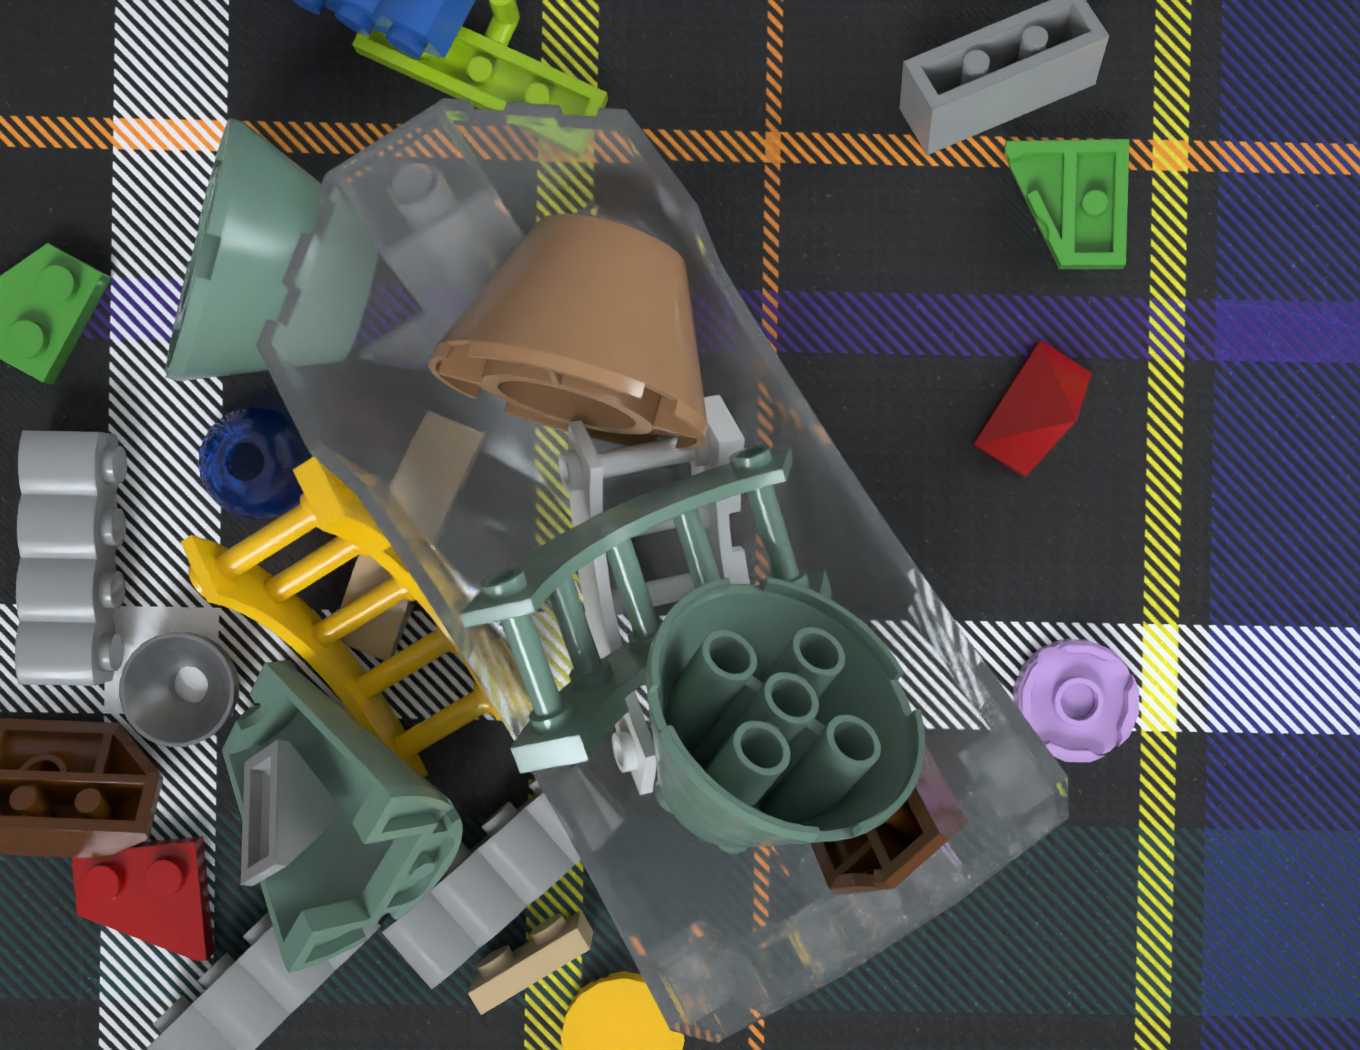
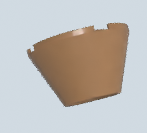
(584, 329)

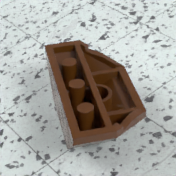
(73, 789)
(898, 845)

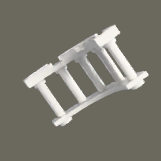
(582, 477)

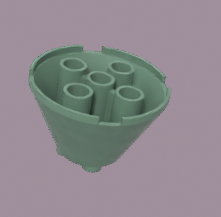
(777, 718)

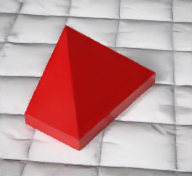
(1034, 409)

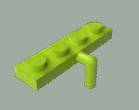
(488, 70)

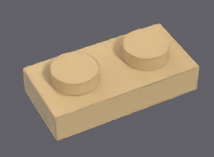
(509, 972)

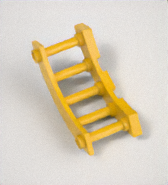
(238, 583)

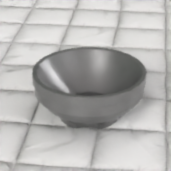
(150, 693)

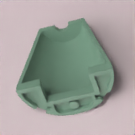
(375, 856)

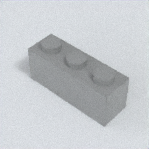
(1001, 72)

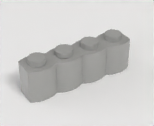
(67, 558)
(484, 888)
(244, 996)

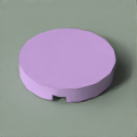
(1077, 699)

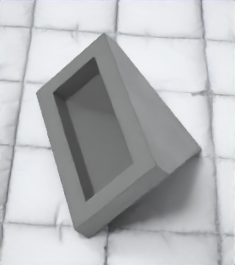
(281, 811)

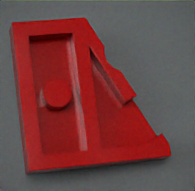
(151, 894)

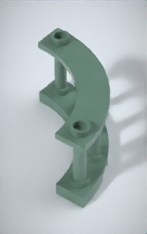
(574, 720)

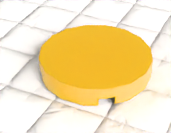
(617, 1016)

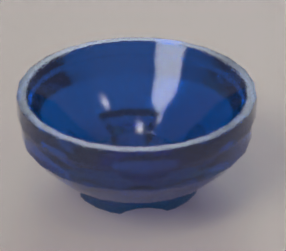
(283, 450)

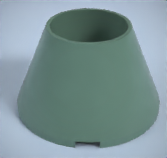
(242, 249)

